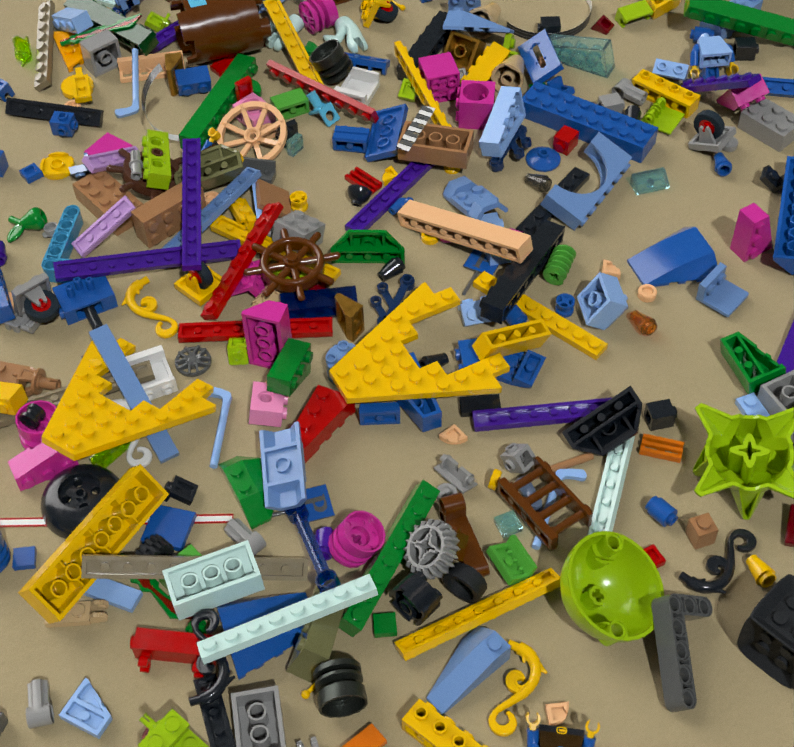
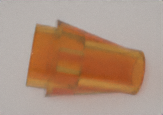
(644, 323)

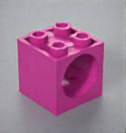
(440, 75)
(474, 103)

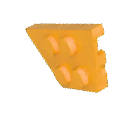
(70, 53)

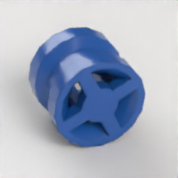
(565, 305)

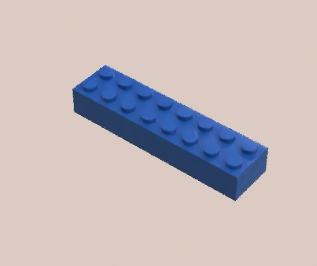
(557, 108)

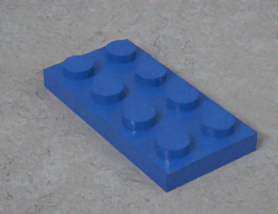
(386, 133)

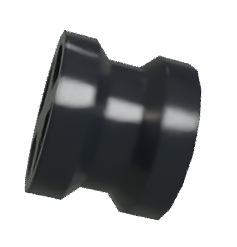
(32, 416)

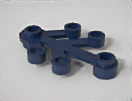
(497, 164)
(407, 283)

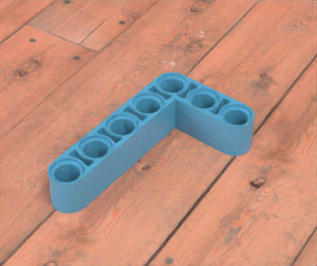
(60, 245)

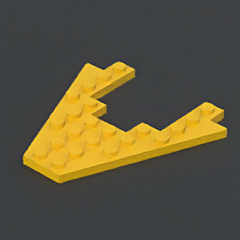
(385, 371)
(92, 423)

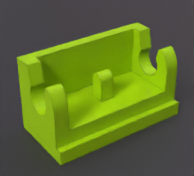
(632, 12)

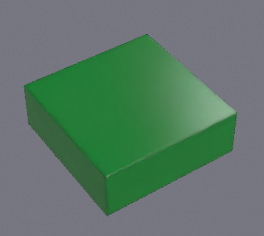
(385, 625)

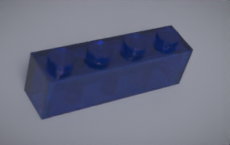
(317, 302)

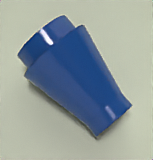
(722, 164)

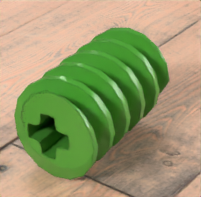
(559, 264)

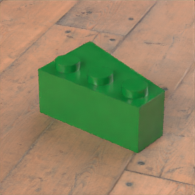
(749, 363)
(290, 367)

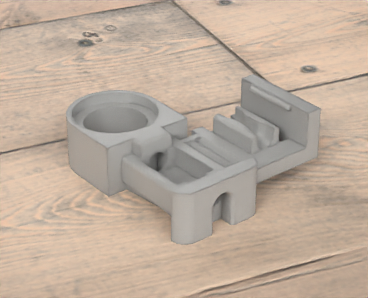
(23, 323)

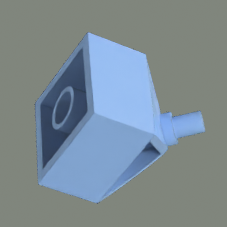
(602, 301)

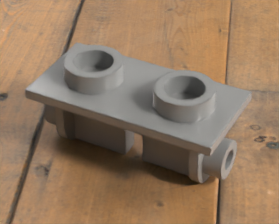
(456, 476)

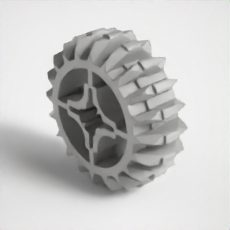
(431, 535)

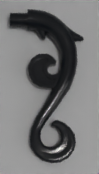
(716, 562)
(216, 690)

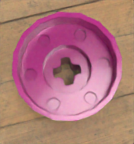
(318, 14)
(32, 437)
(356, 539)

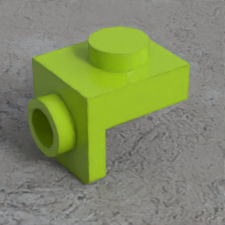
(157, 22)

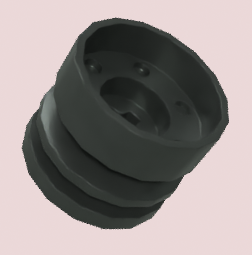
(331, 61)
(340, 688)

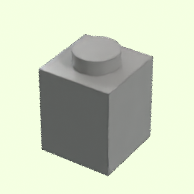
(612, 101)

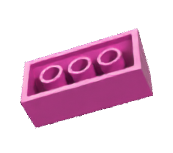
(266, 331)

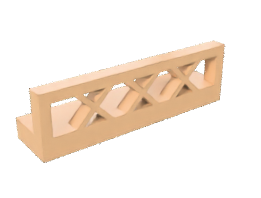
(146, 64)

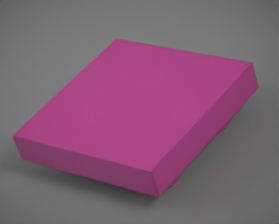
(107, 143)

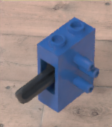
(85, 299)

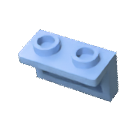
(670, 69)
(471, 312)

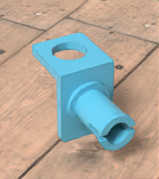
(322, 108)

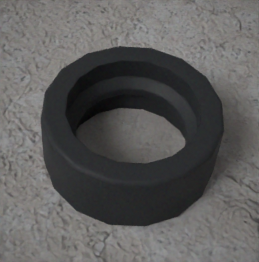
(465, 582)

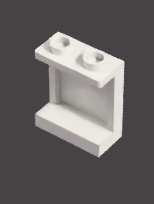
(360, 85)
(164, 380)

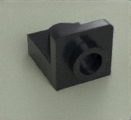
(292, 128)
(772, 179)
(181, 490)

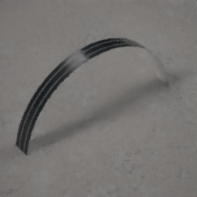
(527, 35)
(150, 79)

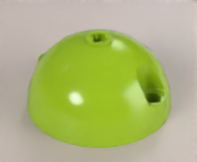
(612, 594)

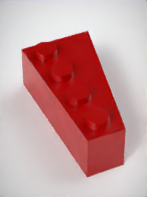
(321, 417)

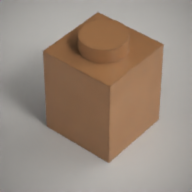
(701, 531)

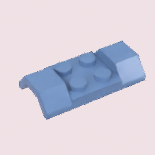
(471, 198)
(283, 468)

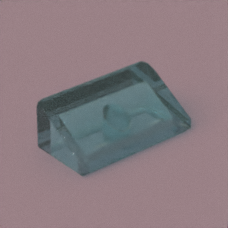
(649, 181)

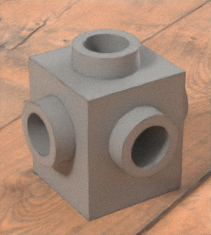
(518, 458)

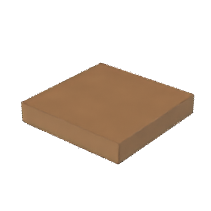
(269, 193)

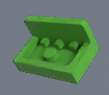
(512, 560)

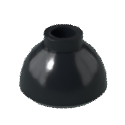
(358, 194)

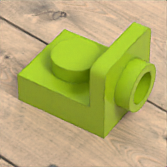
(509, 43)
(407, 91)
(237, 351)

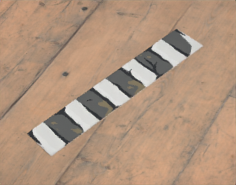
(415, 128)

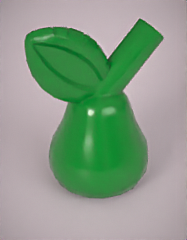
(32, 220)

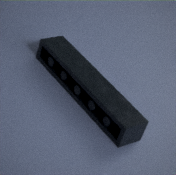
(428, 42)

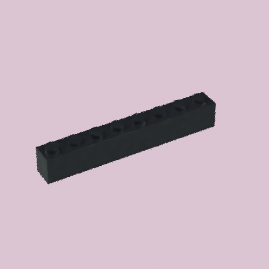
(519, 276)

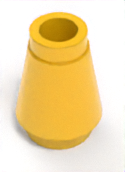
(761, 572)

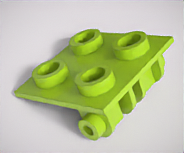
(663, 117)

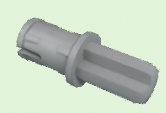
(136, 165)

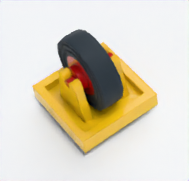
(378, 9)
(198, 284)

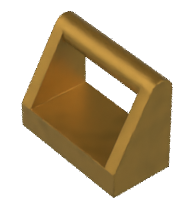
(173, 62)
(353, 322)

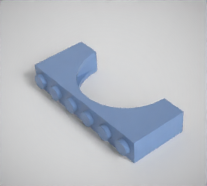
(574, 207)

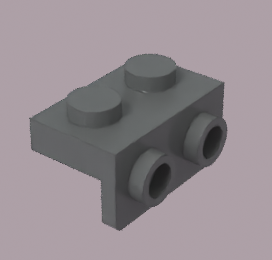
(266, 167)

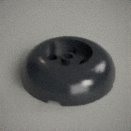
(65, 516)

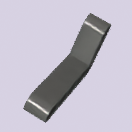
(673, 647)

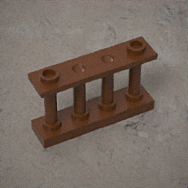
(536, 520)

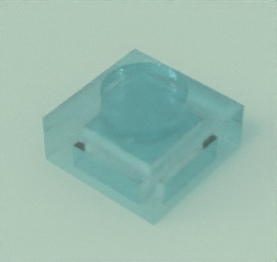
(294, 144)
(508, 524)

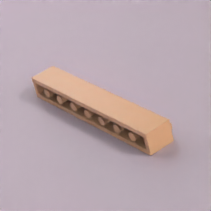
(465, 231)

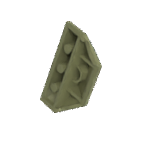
(218, 166)

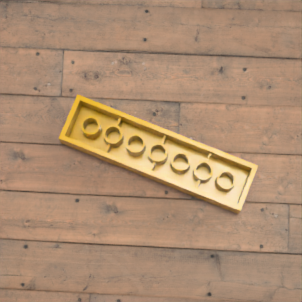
(102, 532)

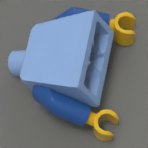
(712, 52)

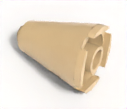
(488, 11)
(509, 73)

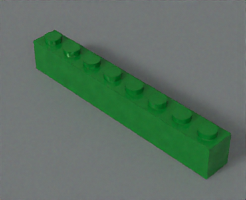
(742, 19)
(219, 99)
(390, 554)

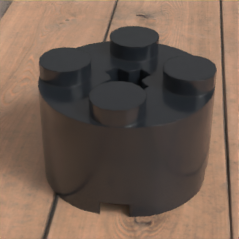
(415, 598)

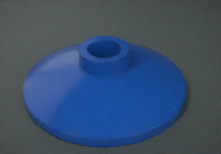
(543, 159)

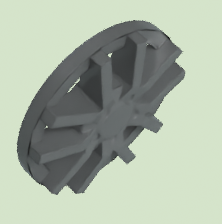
(193, 361)

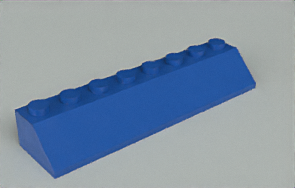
(784, 240)

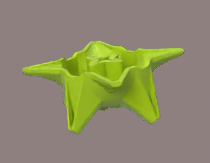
(746, 456)

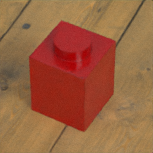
(565, 140)

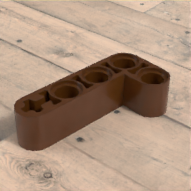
(453, 512)

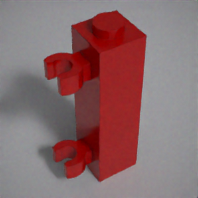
(165, 646)

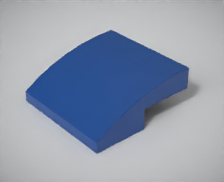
(523, 369)

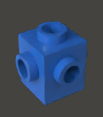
(63, 123)

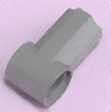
(627, 90)
(240, 532)
(40, 709)

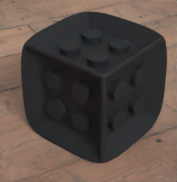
(769, 633)

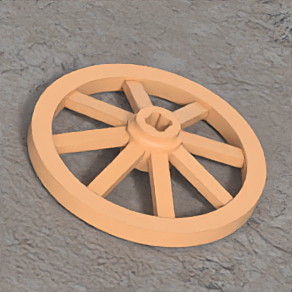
(255, 132)

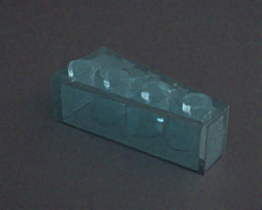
(585, 53)

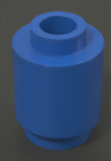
(698, 31)
(516, 316)
(661, 511)

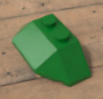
(367, 247)
(246, 484)

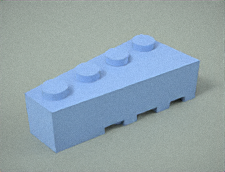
(503, 122)

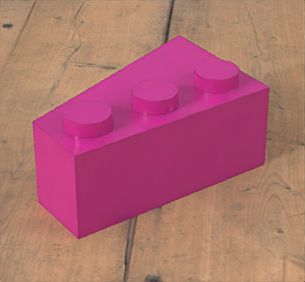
(751, 233)
(38, 465)

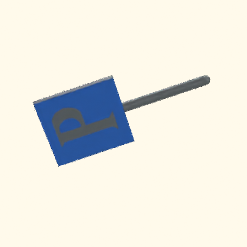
(478, 262)
(317, 503)

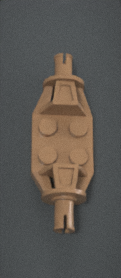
(22, 374)

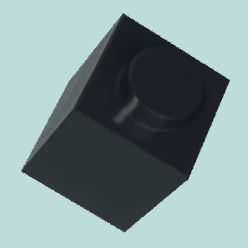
(550, 24)
(745, 48)
(660, 414)

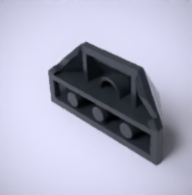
(607, 425)

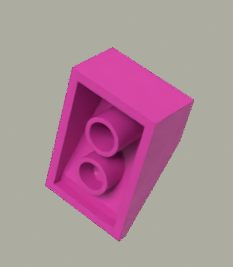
(743, 97)

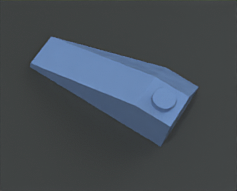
(467, 22)
(471, 663)

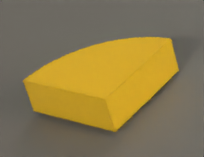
(388, 175)

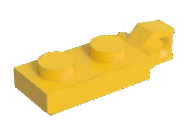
(81, 86)
(243, 213)

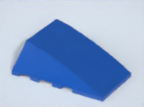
(675, 259)
(248, 609)

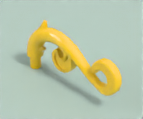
(151, 306)
(520, 691)

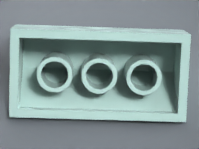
(213, 580)

